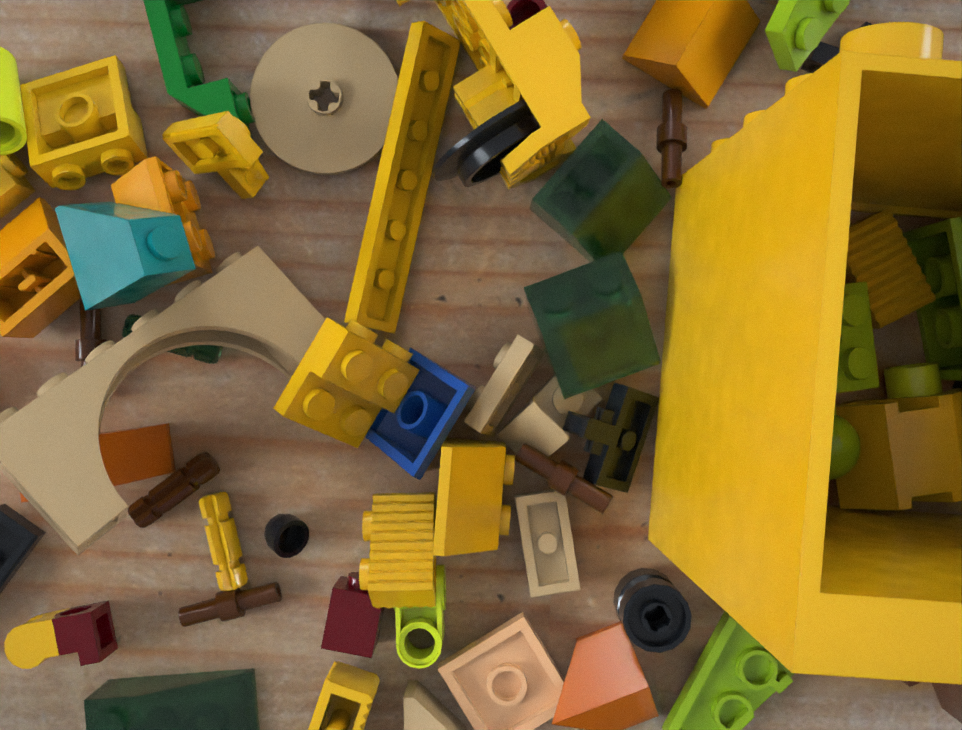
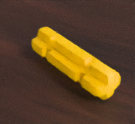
(223, 541)

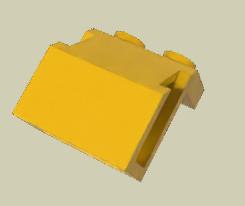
(905, 453)

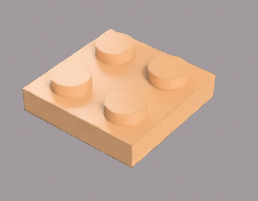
(505, 678)

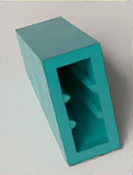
(122, 251)

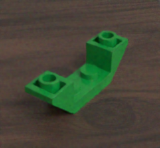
(183, 70)

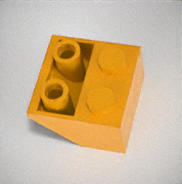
(162, 189)
(34, 272)

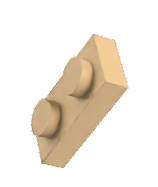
(493, 402)
(547, 543)

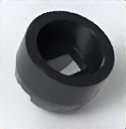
(286, 535)

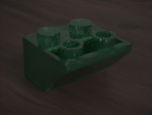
(601, 195)

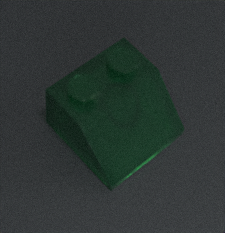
(592, 324)

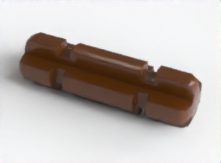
(173, 490)

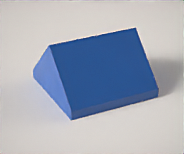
(422, 418)

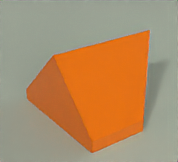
(604, 684)

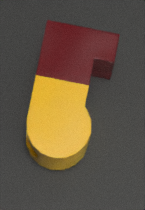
(61, 632)

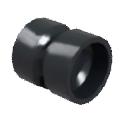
(652, 610)

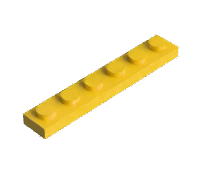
(403, 177)

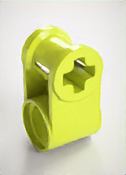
(425, 618)

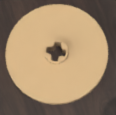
(301, 68)

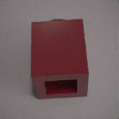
(351, 619)

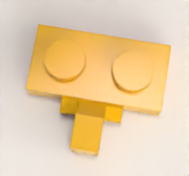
(220, 145)

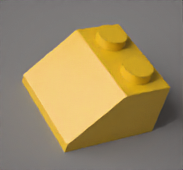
(471, 496)

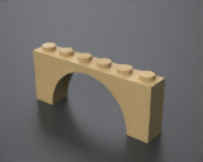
(54, 441)

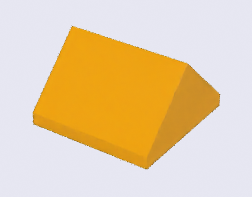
(692, 44)

